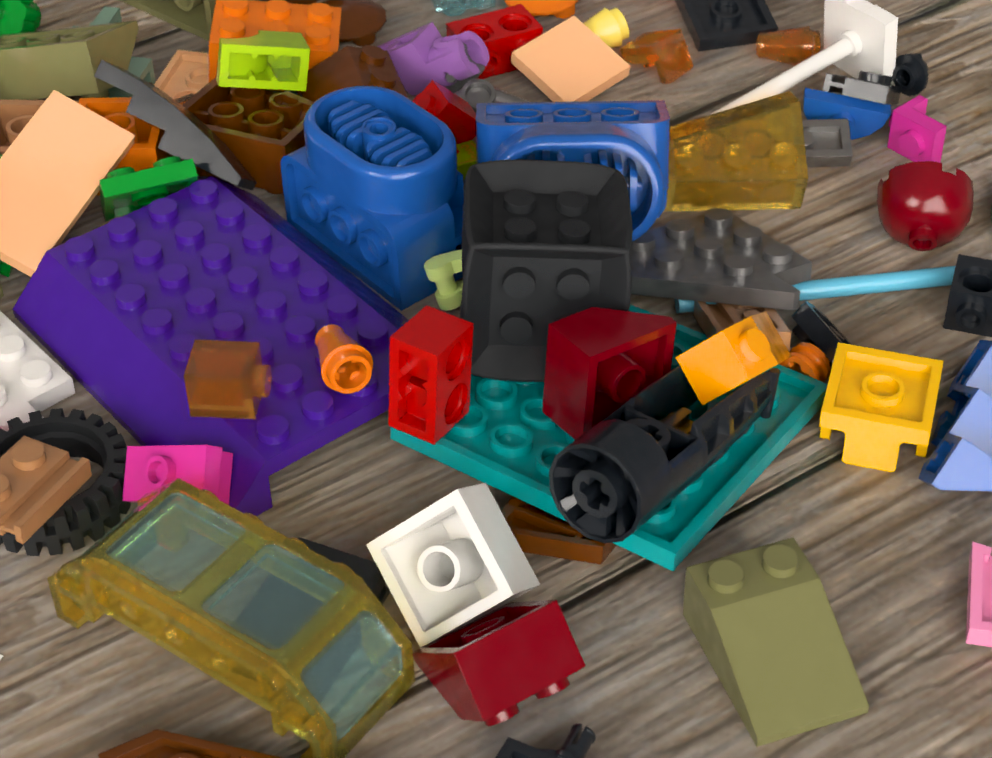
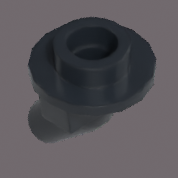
(911, 73)

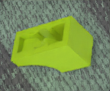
(264, 61)

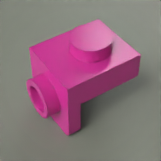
(915, 133)

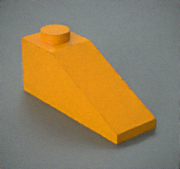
(733, 357)

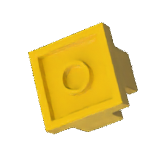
(880, 404)

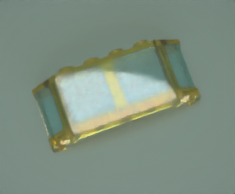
(247, 612)

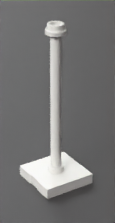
(855, 40)

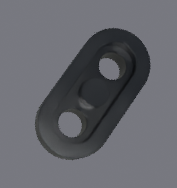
(818, 330)

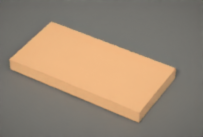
(53, 177)

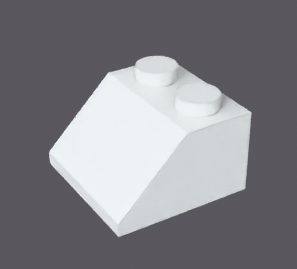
(452, 563)

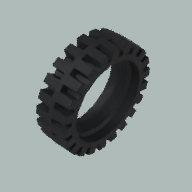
(91, 508)

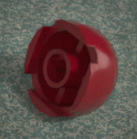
(925, 204)

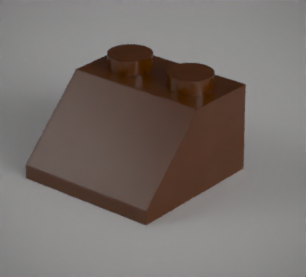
(352, 68)

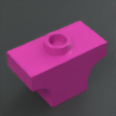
(156, 466)

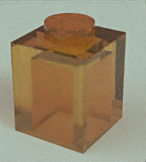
(226, 379)

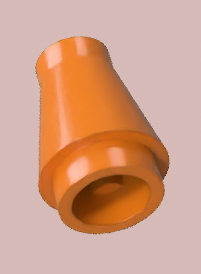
(343, 361)

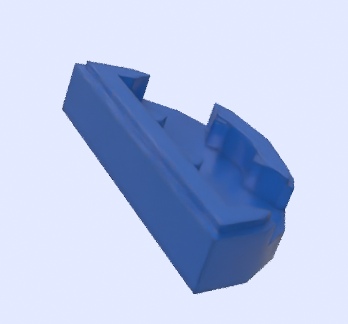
(863, 115)

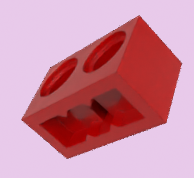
(502, 34)
(430, 374)

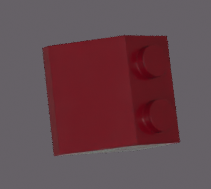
(601, 362)
(502, 660)

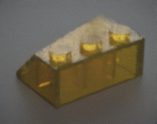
(740, 158)

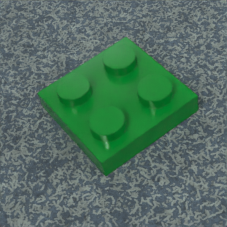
(131, 190)

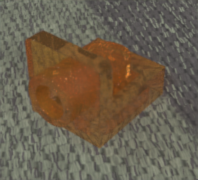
(661, 49)

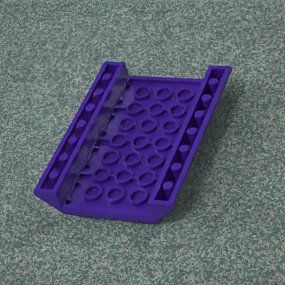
(209, 267)

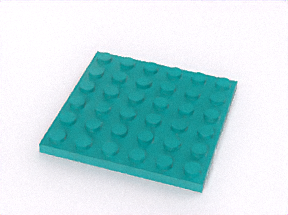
(514, 444)

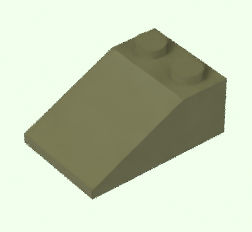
(773, 641)

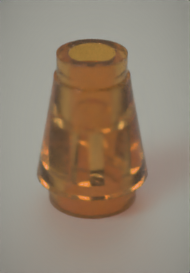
(789, 45)

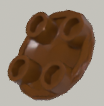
(359, 20)

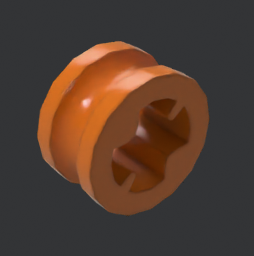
(809, 361)

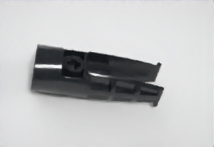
(650, 453)

